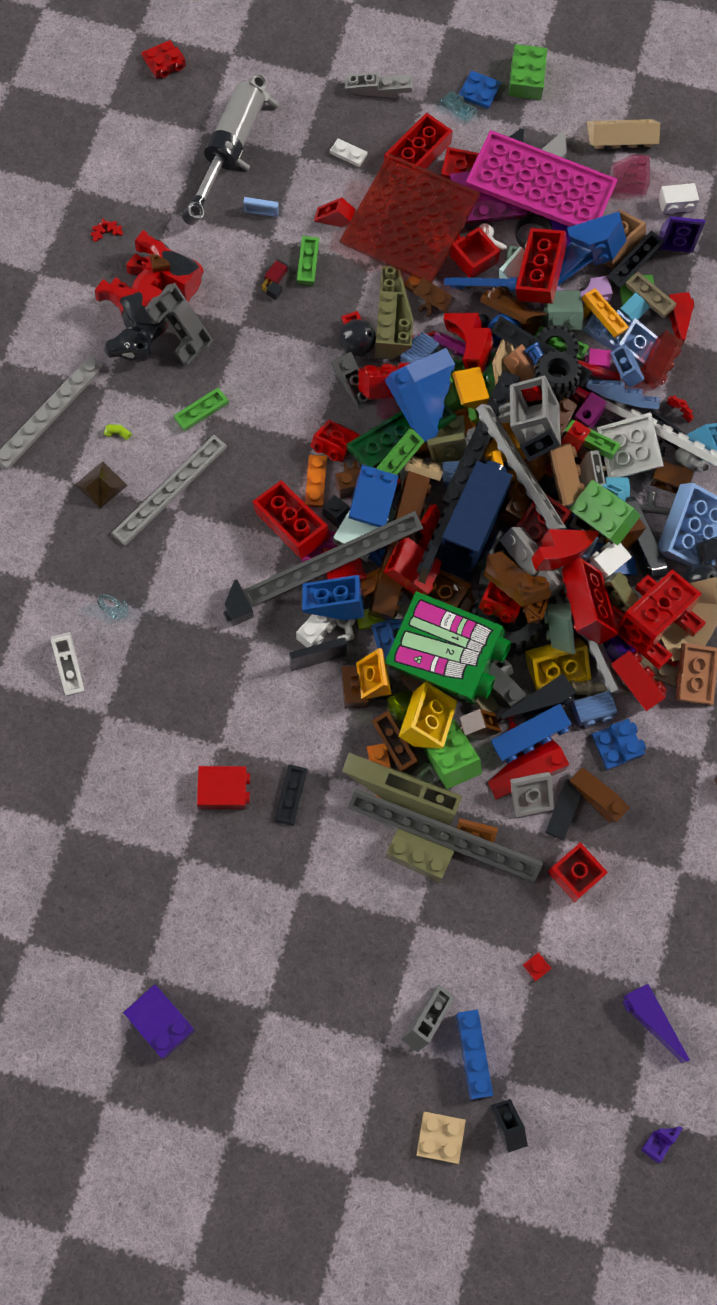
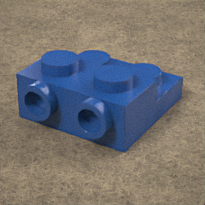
(619, 744)

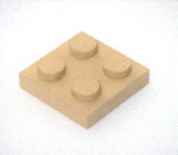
(430, 470)
(441, 1137)

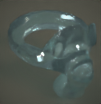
(118, 612)

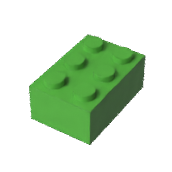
(527, 72)
(605, 512)
(456, 760)

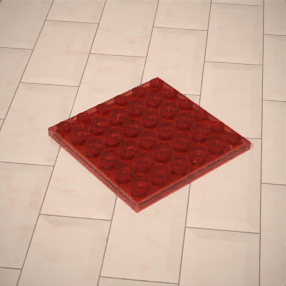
(410, 218)

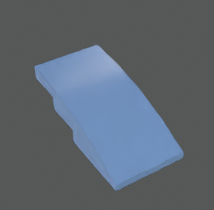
(637, 337)
(616, 391)

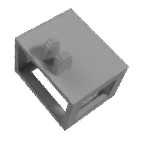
(531, 420)

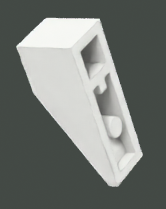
(67, 663)

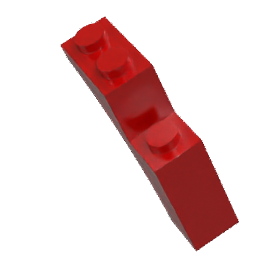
(477, 339)

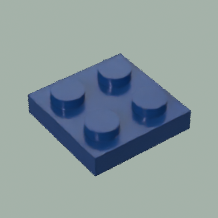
(480, 89)

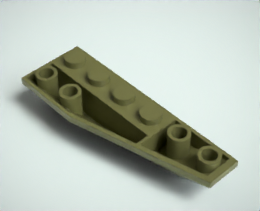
(394, 316)
(404, 789)

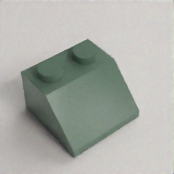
(565, 310)
(560, 627)

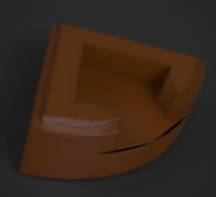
(159, 264)

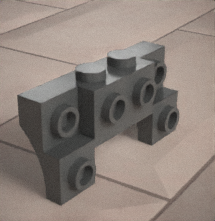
(182, 320)

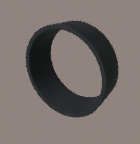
(531, 218)

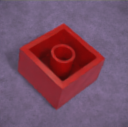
(577, 872)

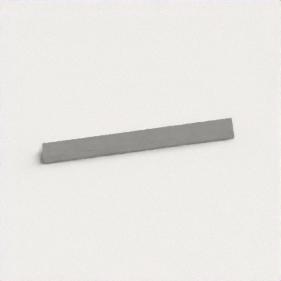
(169, 490)

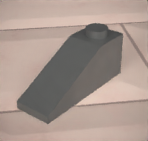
(505, 689)
(428, 1019)

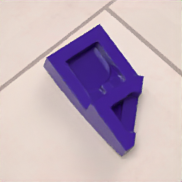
(660, 1142)

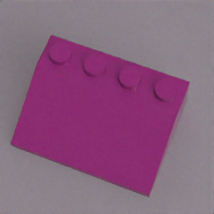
(487, 207)

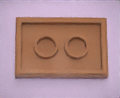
(697, 674)

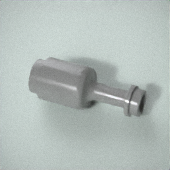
(691, 461)

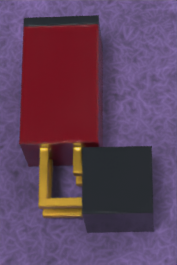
(273, 277)

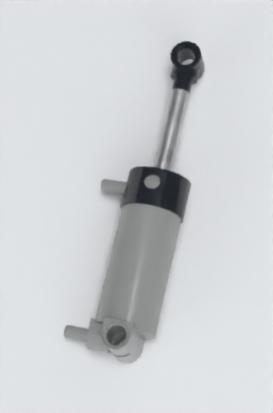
(229, 138)

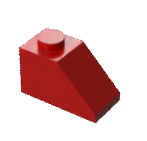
(335, 213)

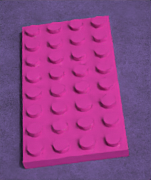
(539, 181)

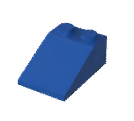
(373, 496)
(334, 598)

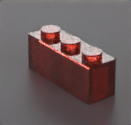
(661, 359)

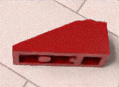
(681, 314)

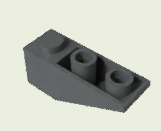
(348, 374)

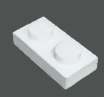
(348, 152)

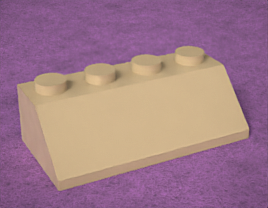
(623, 133)

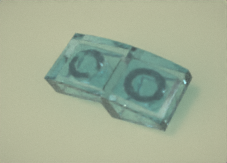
(456, 104)

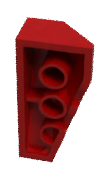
(542, 759)

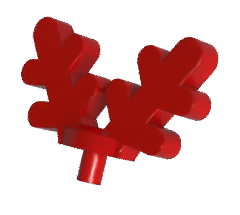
(110, 226)
(674, 402)

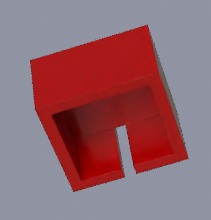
(475, 253)

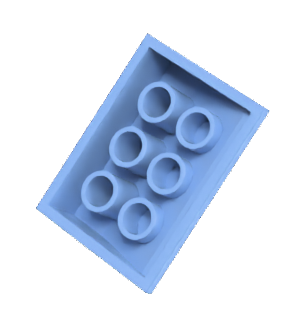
(689, 522)

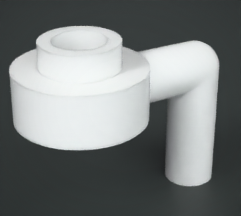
(488, 230)
(347, 625)

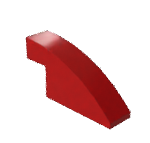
(562, 548)

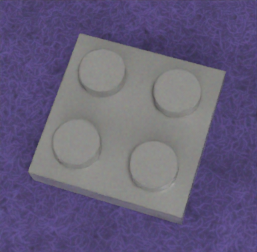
(532, 794)

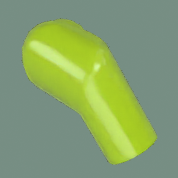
(118, 429)

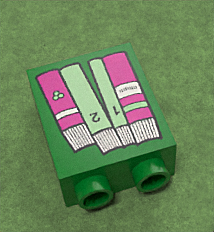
(448, 648)

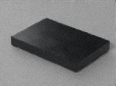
(317, 654)

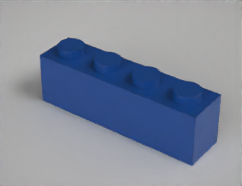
(530, 733)
(474, 1054)

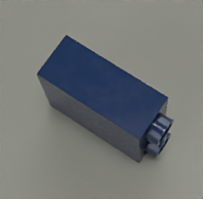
(474, 519)

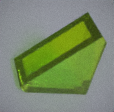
(399, 704)

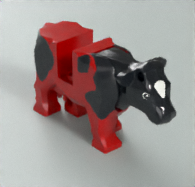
(140, 330)

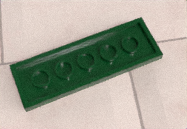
(377, 443)

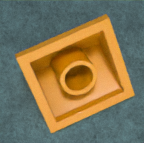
(471, 387)
(373, 675)

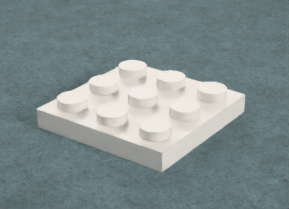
(638, 446)

